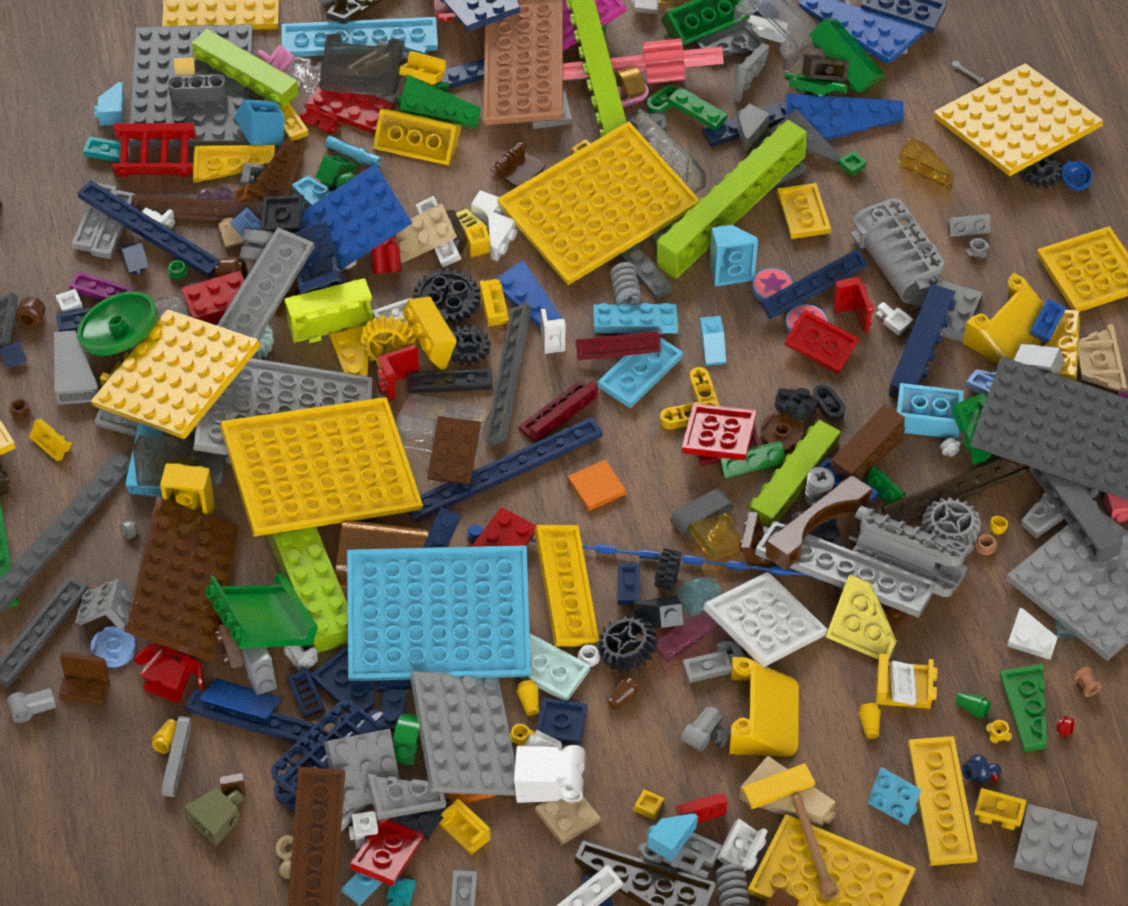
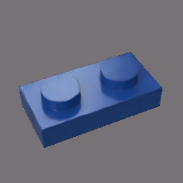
(1047, 320)

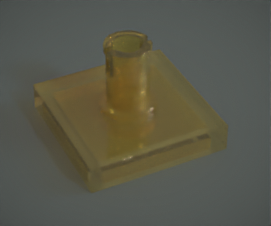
(716, 536)

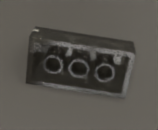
(154, 451)

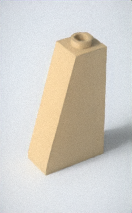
(817, 804)

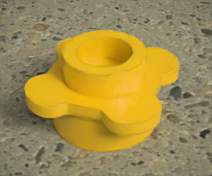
(1001, 726)
(520, 729)

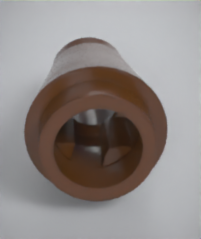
(624, 692)

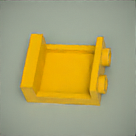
(924, 680)

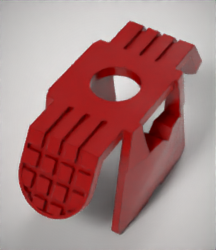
(164, 674)

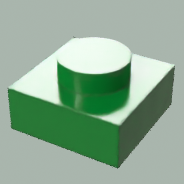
(852, 163)

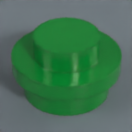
(177, 270)

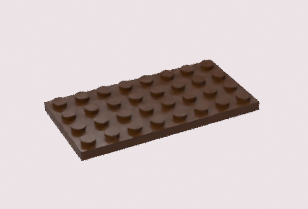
(172, 578)

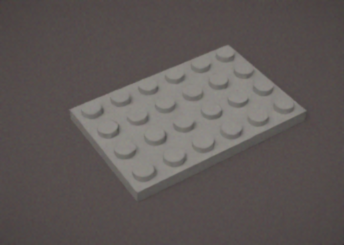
(464, 734)

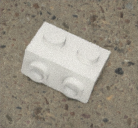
(742, 845)

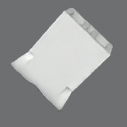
(549, 773)

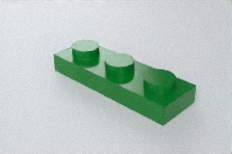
(697, 108)
(757, 459)

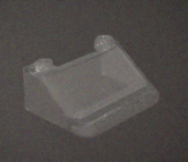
(789, 21)

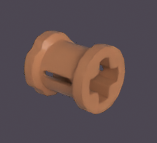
(1087, 682)

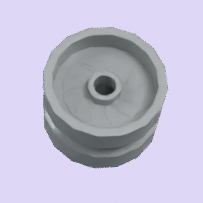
(259, 239)

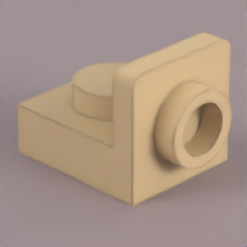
(229, 234)

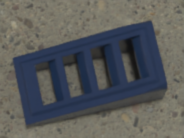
(298, 677)

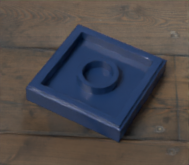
(562, 720)

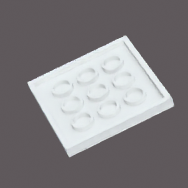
(765, 619)

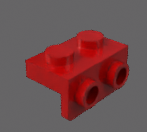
(705, 808)

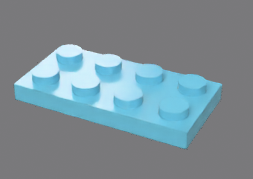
(635, 318)
(639, 373)

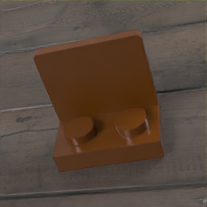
(84, 678)

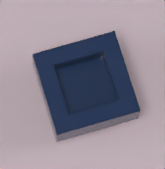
(13, 355)

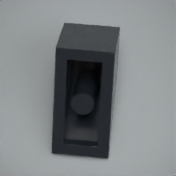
(660, 611)

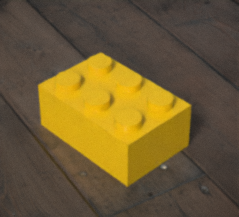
(188, 487)

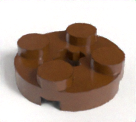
(781, 422)

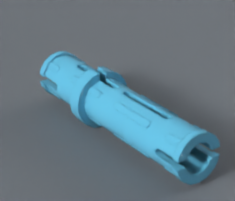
(360, 155)

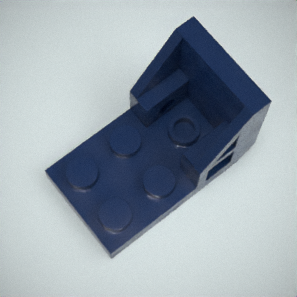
(323, 265)

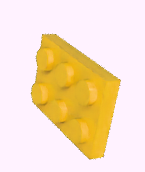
(803, 211)

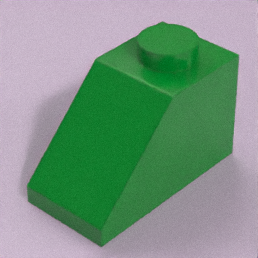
(332, 167)

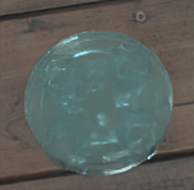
(697, 592)

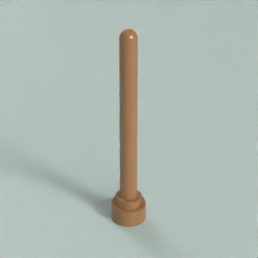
(828, 888)

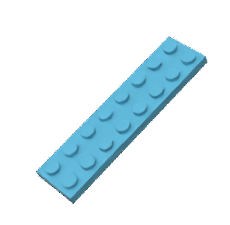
(310, 38)

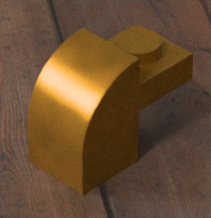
(630, 82)

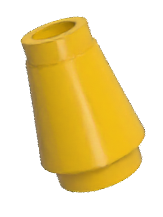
(529, 696)
(870, 719)
(164, 737)

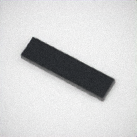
(449, 381)

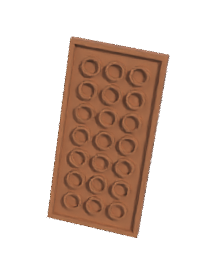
(525, 65)

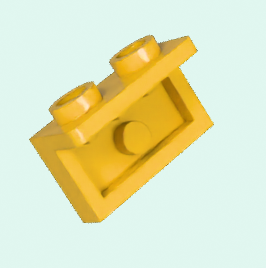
(424, 68)
(1000, 808)

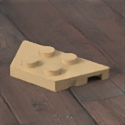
(1101, 360)

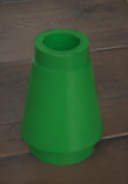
(974, 704)

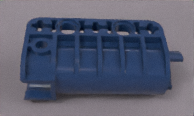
(351, 724)

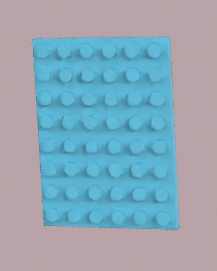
(438, 612)

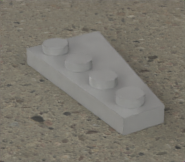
(1045, 515)

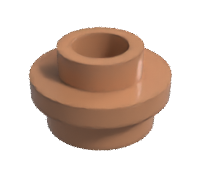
(985, 539)

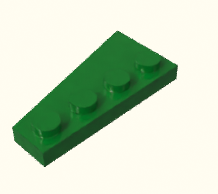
(1026, 702)

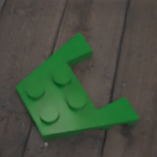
(967, 417)

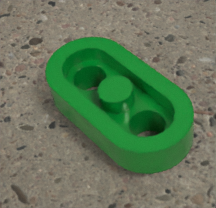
(659, 101)

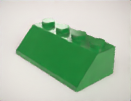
(700, 19)
(839, 44)

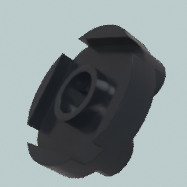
(796, 403)

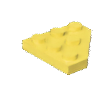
(861, 620)

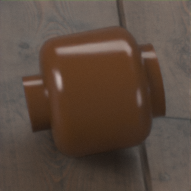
(230, 265)
(30, 312)

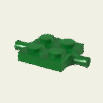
(817, 86)

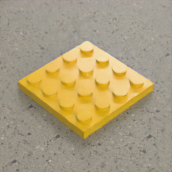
(1088, 268)

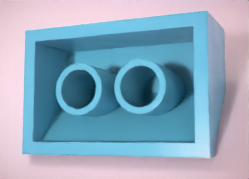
(732, 255)
(929, 410)

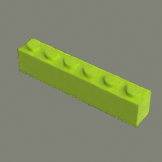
(245, 68)
(791, 478)

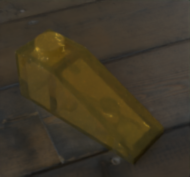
(923, 161)

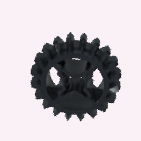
(630, 649)

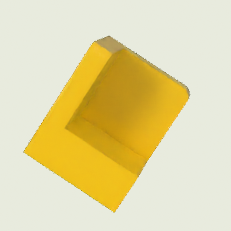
(477, 240)

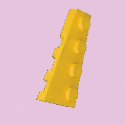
(223, 161)
(1067, 339)

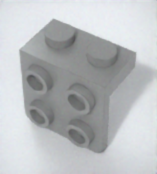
(108, 599)

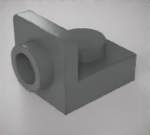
(251, 173)
(731, 647)

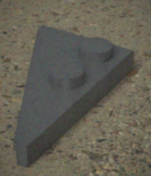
(814, 141)

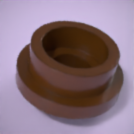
(18, 404)

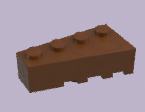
(869, 444)

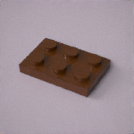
(454, 450)

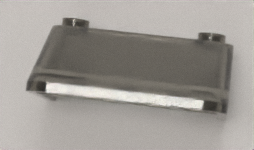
(361, 67)

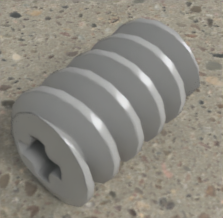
(625, 284)
(818, 484)
(732, 885)

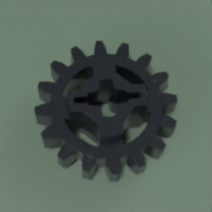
(1043, 172)
(468, 345)

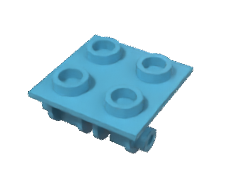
(894, 796)

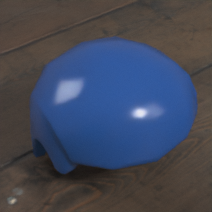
(1076, 175)

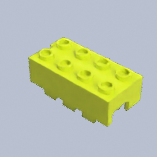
(328, 310)

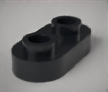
(830, 404)

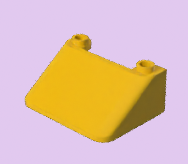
(1009, 326)
(773, 712)

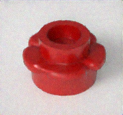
(1065, 726)

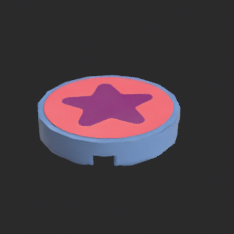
(769, 282)

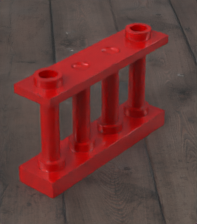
(149, 131)

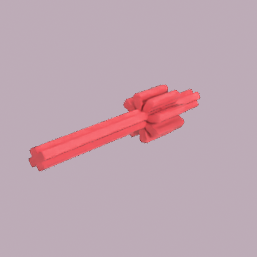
(661, 61)

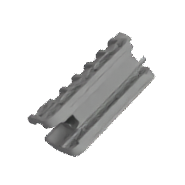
(898, 252)
(912, 550)

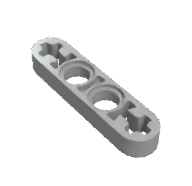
(176, 756)

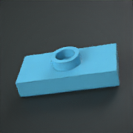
(360, 887)

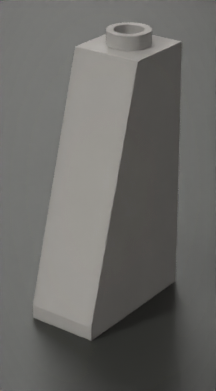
(71, 371)

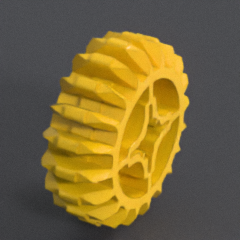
(386, 336)

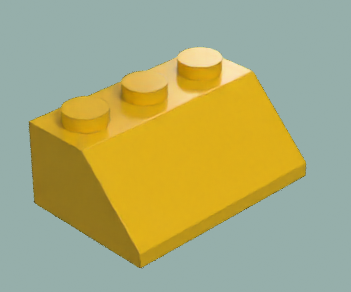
(430, 330)

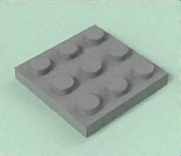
(362, 756)
(1055, 844)

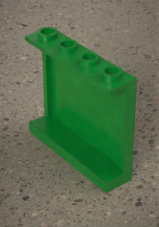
(263, 614)

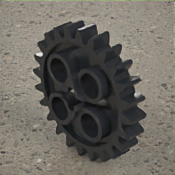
(461, 300)

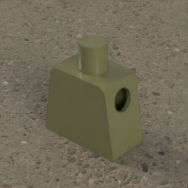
(214, 814)

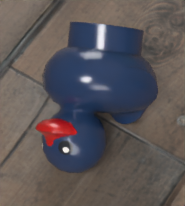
(979, 770)

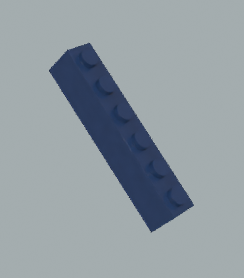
(924, 338)

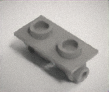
(969, 225)

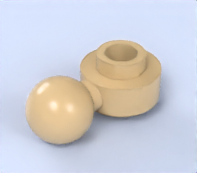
(282, 850)

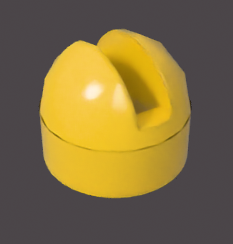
(998, 525)

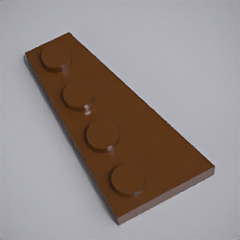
(279, 173)

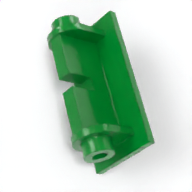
(883, 484)

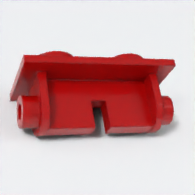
(327, 120)

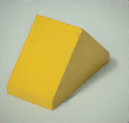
(185, 66)

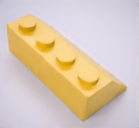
(416, 136)

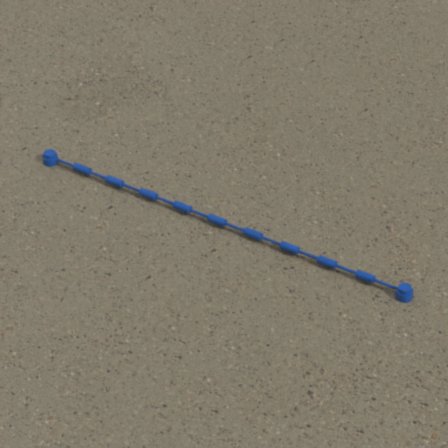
(475, 530)

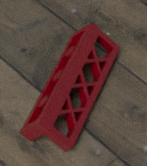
(619, 345)
(557, 416)

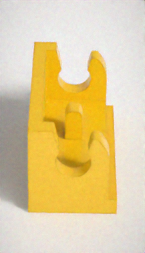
(493, 302)
(465, 827)

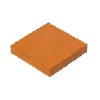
(596, 485)

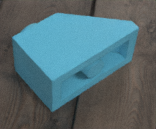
(111, 106)
(712, 340)
(671, 834)

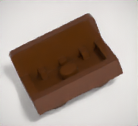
(753, 534)

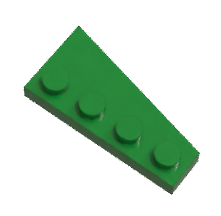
(436, 104)

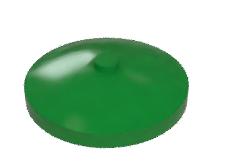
(117, 323)

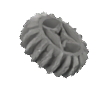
(955, 518)

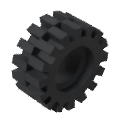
(668, 569)

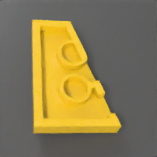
(349, 352)

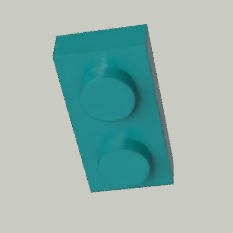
(102, 149)

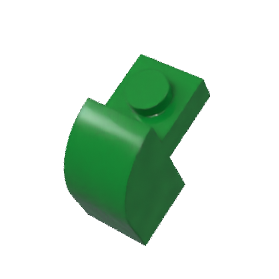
(406, 739)

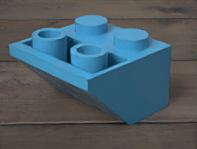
(261, 122)

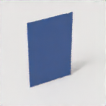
(240, 698)

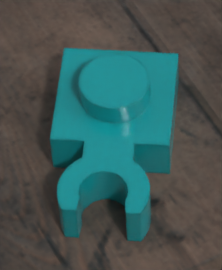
(401, 892)

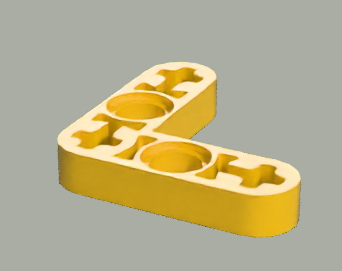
(673, 412)

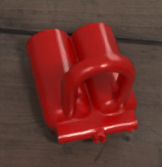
(386, 257)

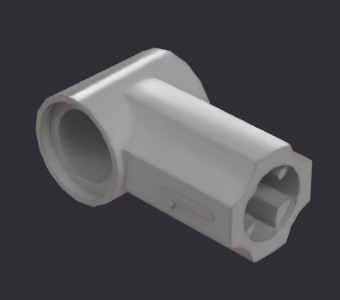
(24, 706)
(699, 733)

